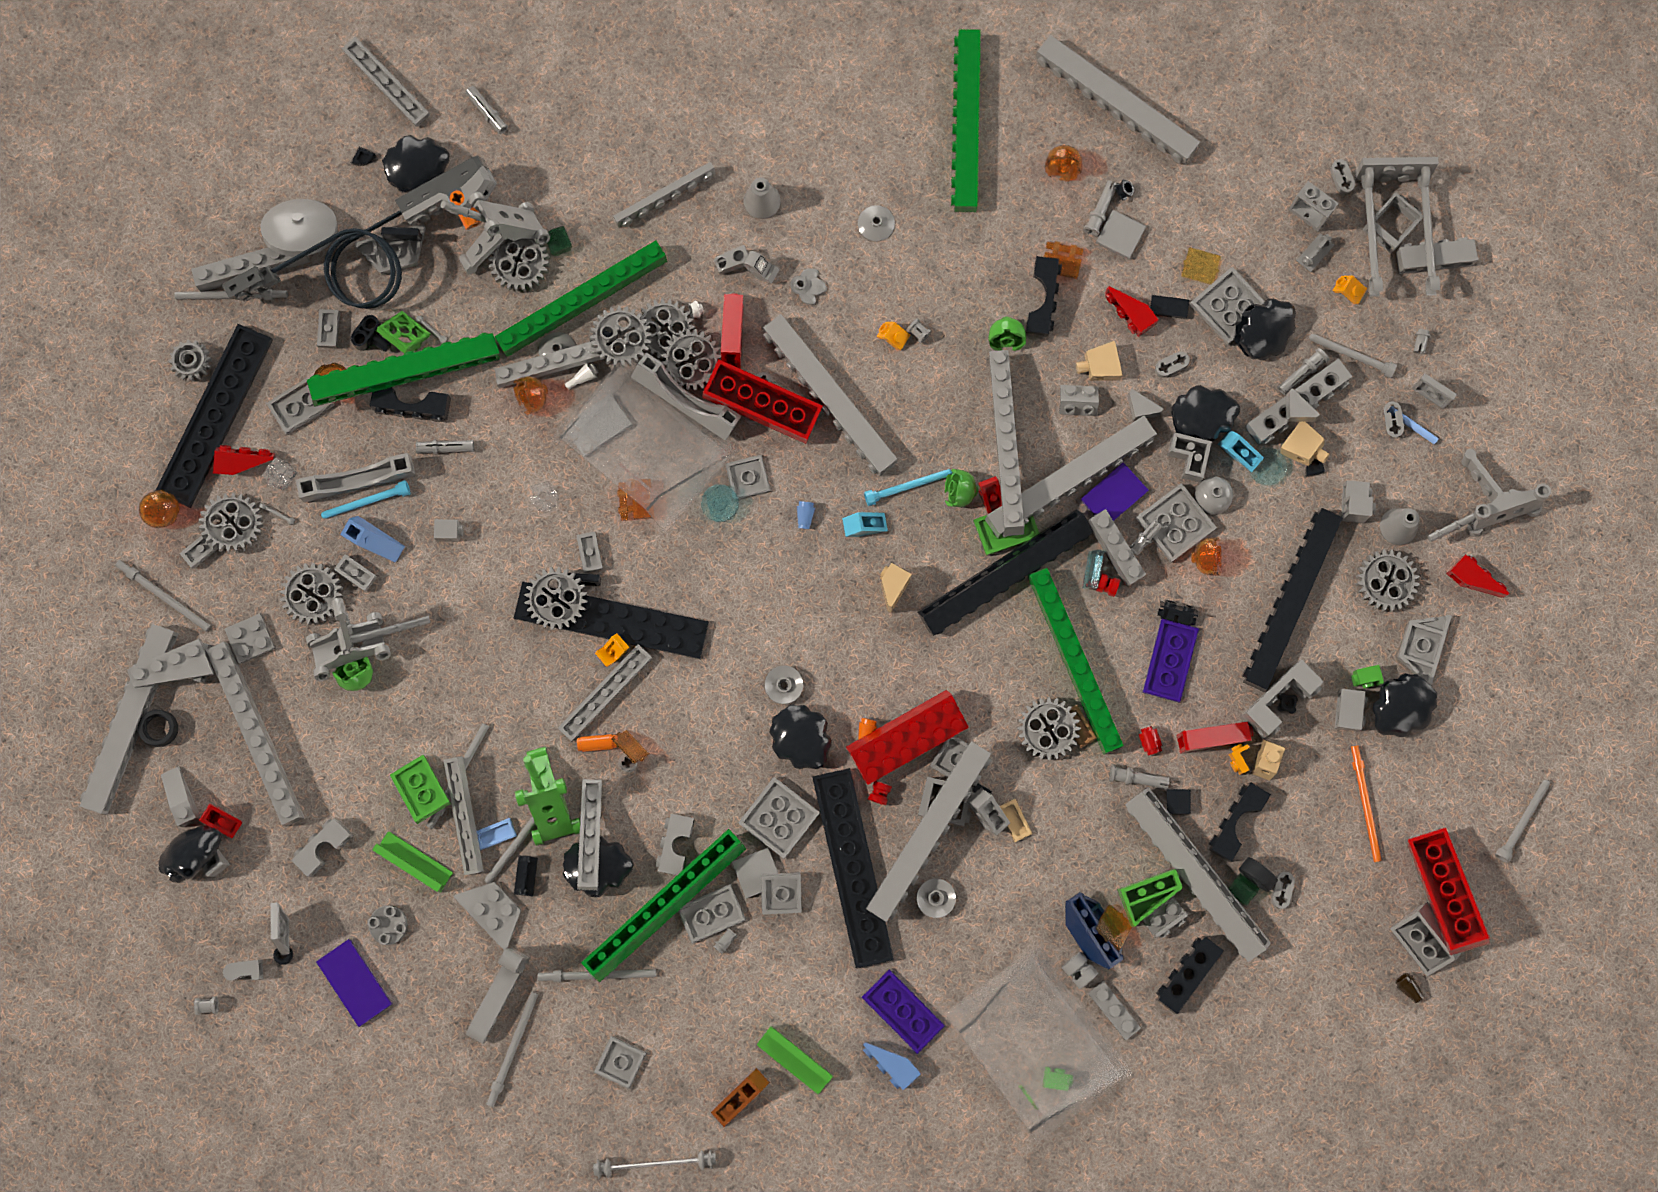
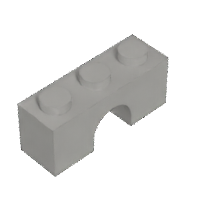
(677, 827)
(308, 858)

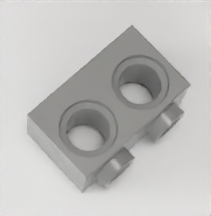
(988, 811)

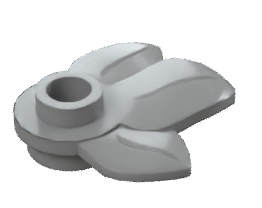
(811, 285)

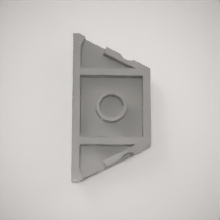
(407, 252)
(1423, 645)
(492, 911)

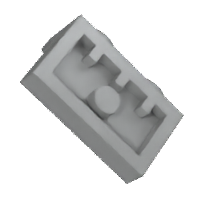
(1164, 918)

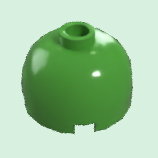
(1007, 333)
(961, 488)
(354, 675)

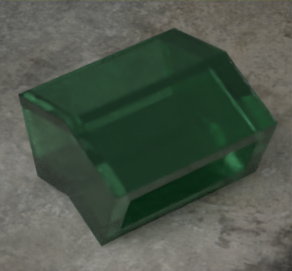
(559, 241)
(1243, 889)

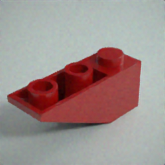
(1136, 313)
(233, 461)
(1471, 576)

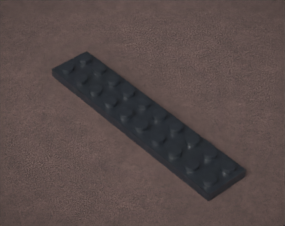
(214, 414)
(632, 623)
(852, 867)

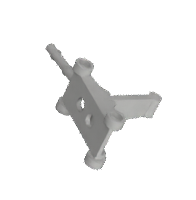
(500, 224)
(1502, 506)
(348, 634)

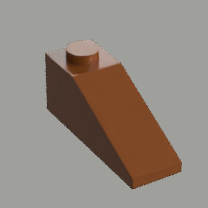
(740, 1097)

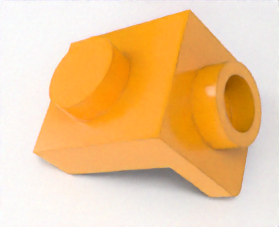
(1350, 288)
(893, 334)
(612, 650)
(1238, 763)

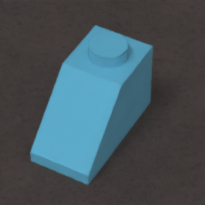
(1240, 450)
(864, 524)

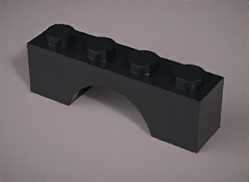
(1046, 272)
(433, 406)
(1226, 842)

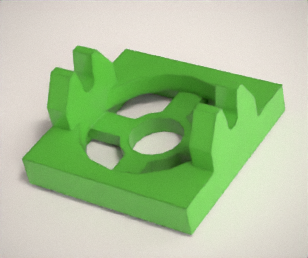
(399, 321)

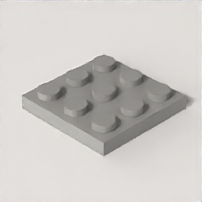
(1225, 302)
(1181, 522)
(779, 817)

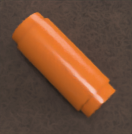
(595, 743)

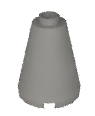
(761, 199)
(1399, 525)

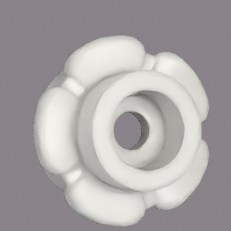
(695, 310)

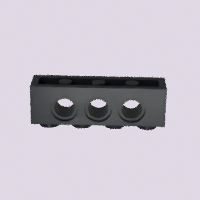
(1211, 955)

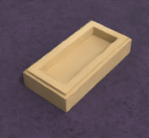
(1018, 826)

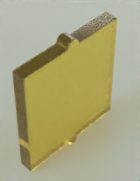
(1200, 266)

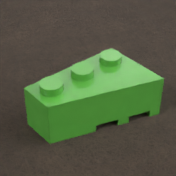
(1148, 894)

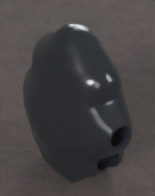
(414, 162)
(1265, 328)
(1204, 413)
(1404, 705)
(800, 737)
(189, 853)
(613, 867)

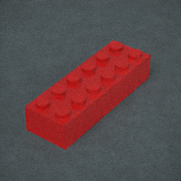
(762, 401)
(907, 737)
(1448, 891)

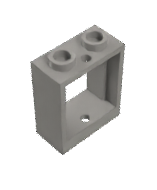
(1318, 213)
(1383, 237)
(965, 815)

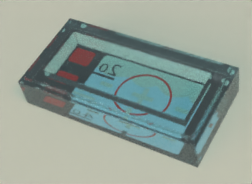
(1093, 569)

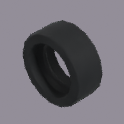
(147, 717)
(1258, 874)

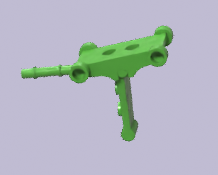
(546, 799)

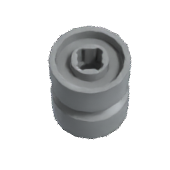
(1079, 970)

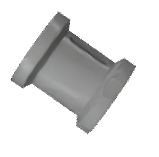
(917, 325)
(622, 759)
(206, 1005)

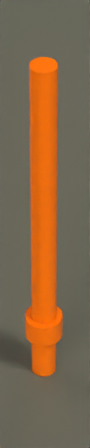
(1358, 766)

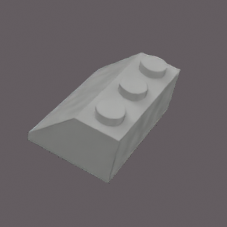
(1423, 939)

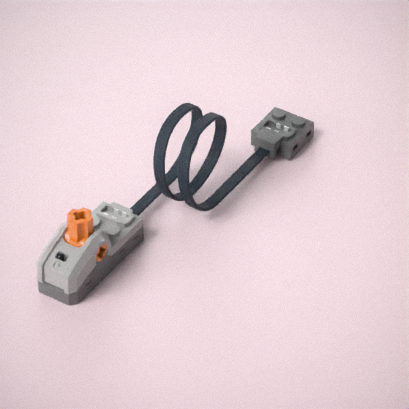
(416, 206)

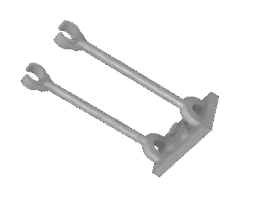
(1402, 170)

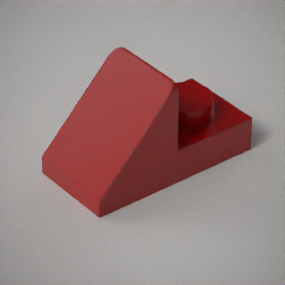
(990, 494)
(221, 820)

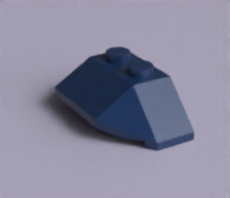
(1081, 919)

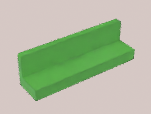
(413, 861)
(794, 1060)

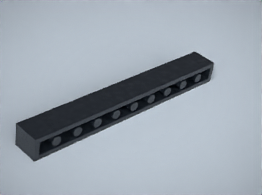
(1005, 572)
(1292, 600)

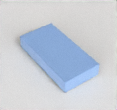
(496, 834)

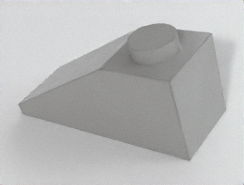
(180, 798)

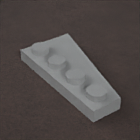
(178, 664)

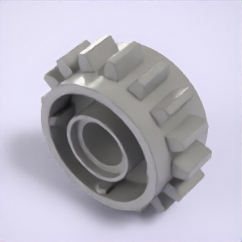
(197, 367)

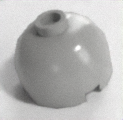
(1214, 495)

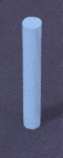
(1414, 426)

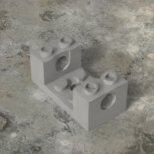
(1300, 679)

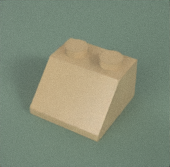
(893, 583)

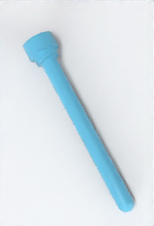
(400, 489)
(872, 496)

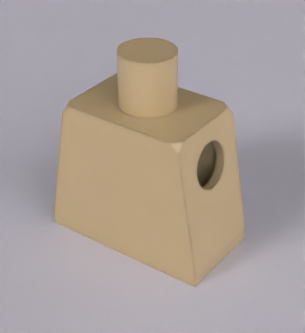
(1101, 363)
(1304, 445)
(1268, 760)

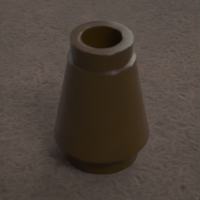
(1408, 985)

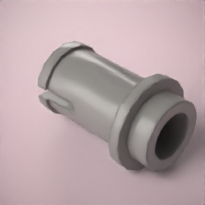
(1421, 340)
(725, 941)

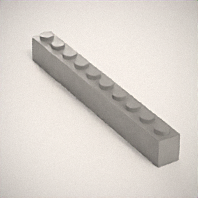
(1117, 100)
(830, 395)
(1006, 443)
(1079, 472)
(124, 728)
(255, 734)
(928, 832)
(1198, 874)

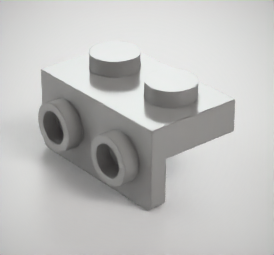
(1079, 400)

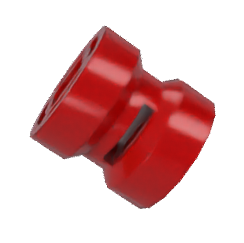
(1112, 587)
(879, 788)

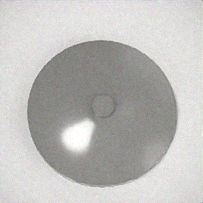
(298, 226)

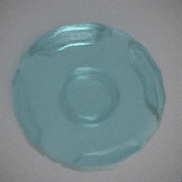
(1265, 473)
(720, 503)

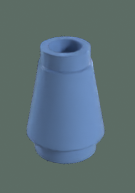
(805, 514)

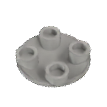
(387, 925)

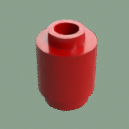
(1150, 740)

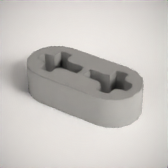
(1346, 175)
(1170, 361)
(1398, 417)
(1287, 890)

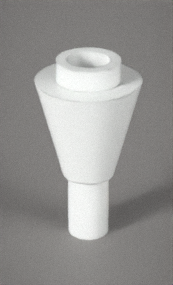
(585, 374)

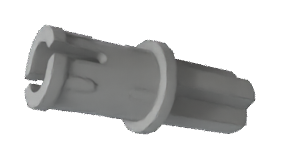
(1145, 538)

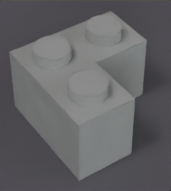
(1193, 451)
(1357, 502)

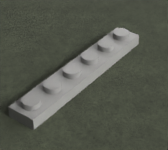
(385, 81)
(659, 198)
(547, 364)
(605, 693)
(463, 815)
(589, 834)

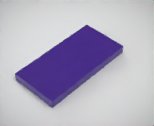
(1170, 660)
(354, 982)
(903, 1011)

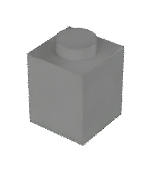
(447, 530)

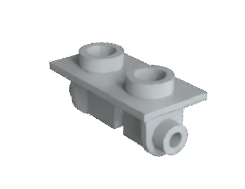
(1315, 252)

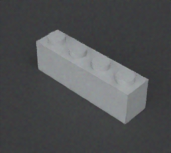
(1446, 255)
(1116, 548)

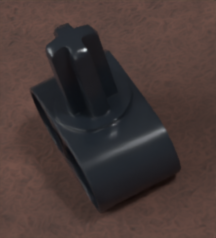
(371, 335)

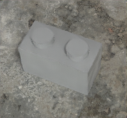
(1350, 710)

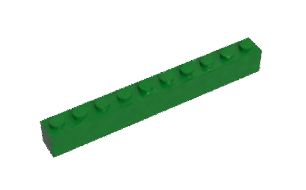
(967, 120)
(581, 298)
(403, 369)
(1075, 661)
(663, 905)

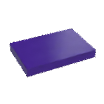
(1115, 492)

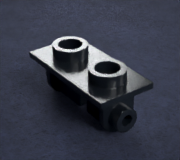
(1170, 609)
(525, 875)

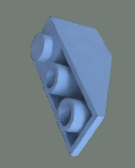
(372, 539)
(897, 1066)

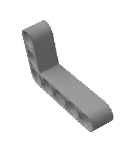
(511, 969)

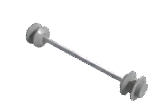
(606, 1168)

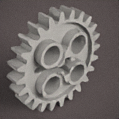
(535, 266)
(676, 316)
(685, 343)
(630, 350)
(217, 533)
(1403, 588)
(301, 608)
(545, 612)
(1033, 737)

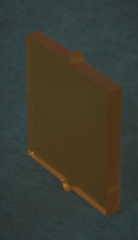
(630, 746)
(1114, 927)

